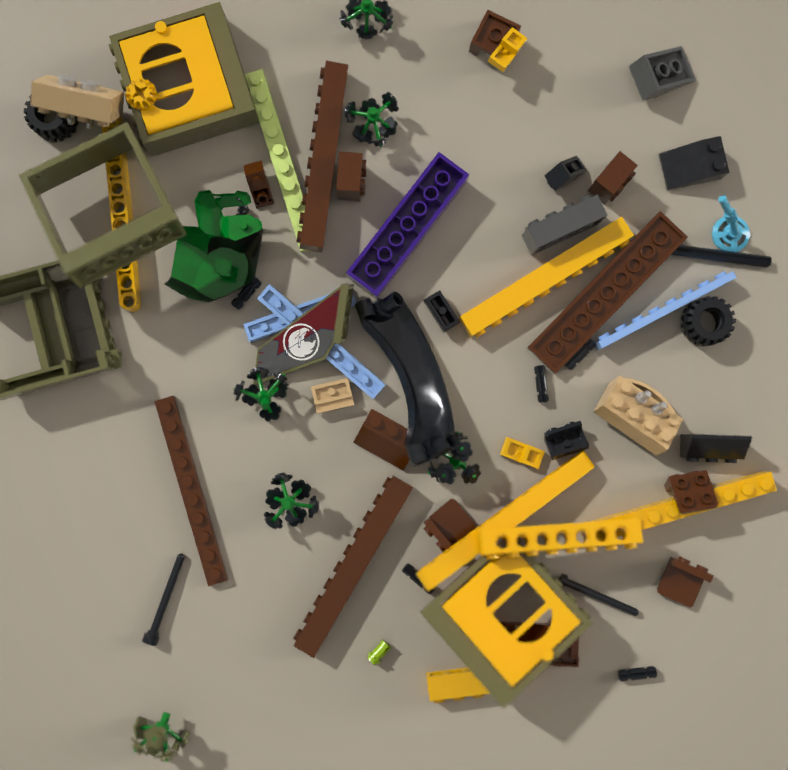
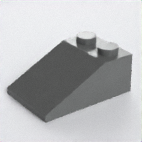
(661, 72)

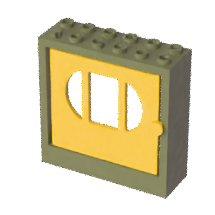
(210, 96)
(513, 659)

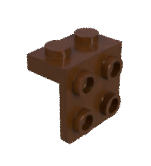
(692, 491)
(449, 524)
(682, 581)

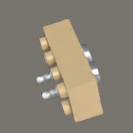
(77, 98)
(639, 413)

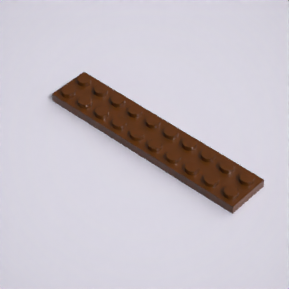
(607, 292)

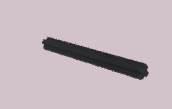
(723, 256)

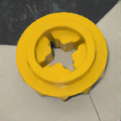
(138, 102)

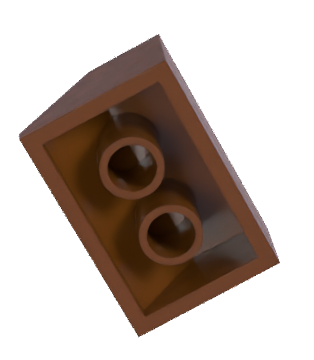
(384, 439)

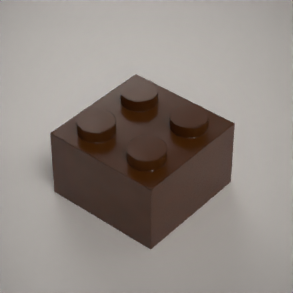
(350, 176)
(613, 178)

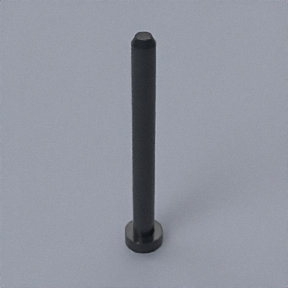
(597, 595)

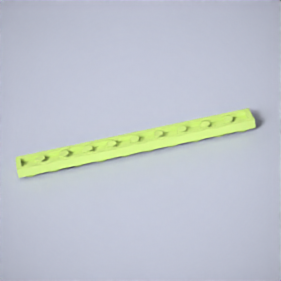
(277, 147)

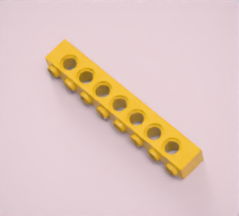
(629, 528)

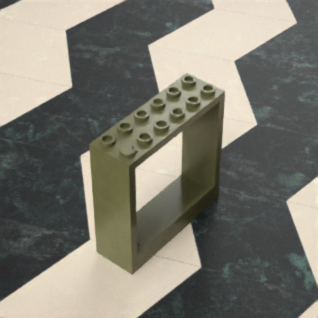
(121, 244)

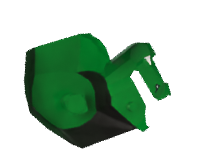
(218, 253)

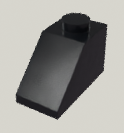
(565, 173)

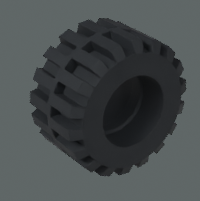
(48, 131)
(722, 316)

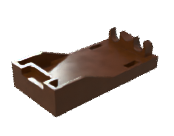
(568, 658)

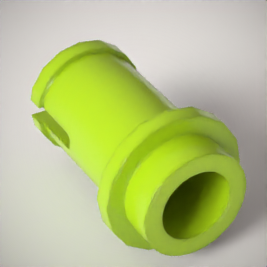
(379, 652)

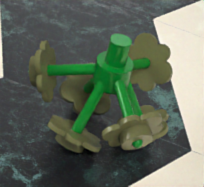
(156, 738)

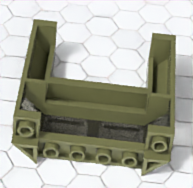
(65, 325)

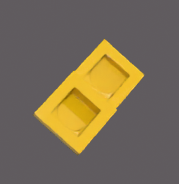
(507, 49)
(522, 452)

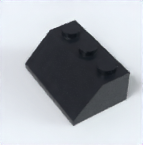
(714, 447)

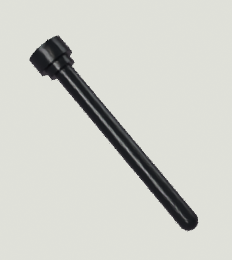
(151, 637)

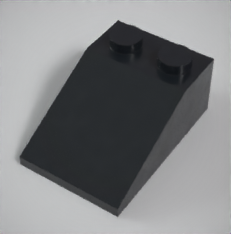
(694, 163)

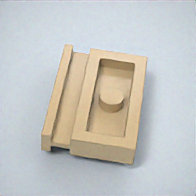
(332, 395)

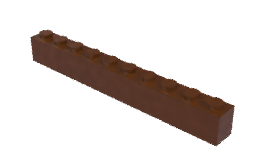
(323, 157)
(353, 566)

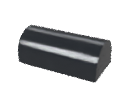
(441, 311)

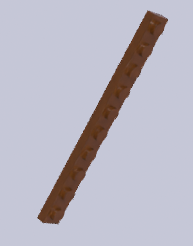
(191, 490)

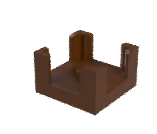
(491, 32)

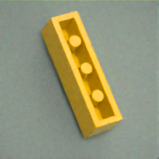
(454, 684)

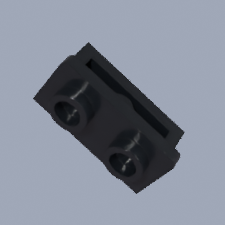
(565, 440)

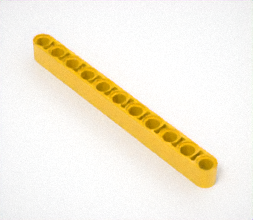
(121, 218)
(507, 517)

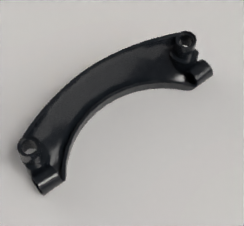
(428, 404)

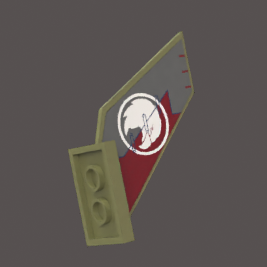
(309, 336)

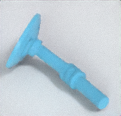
(732, 231)

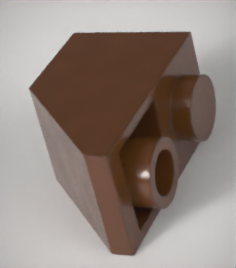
(258, 184)

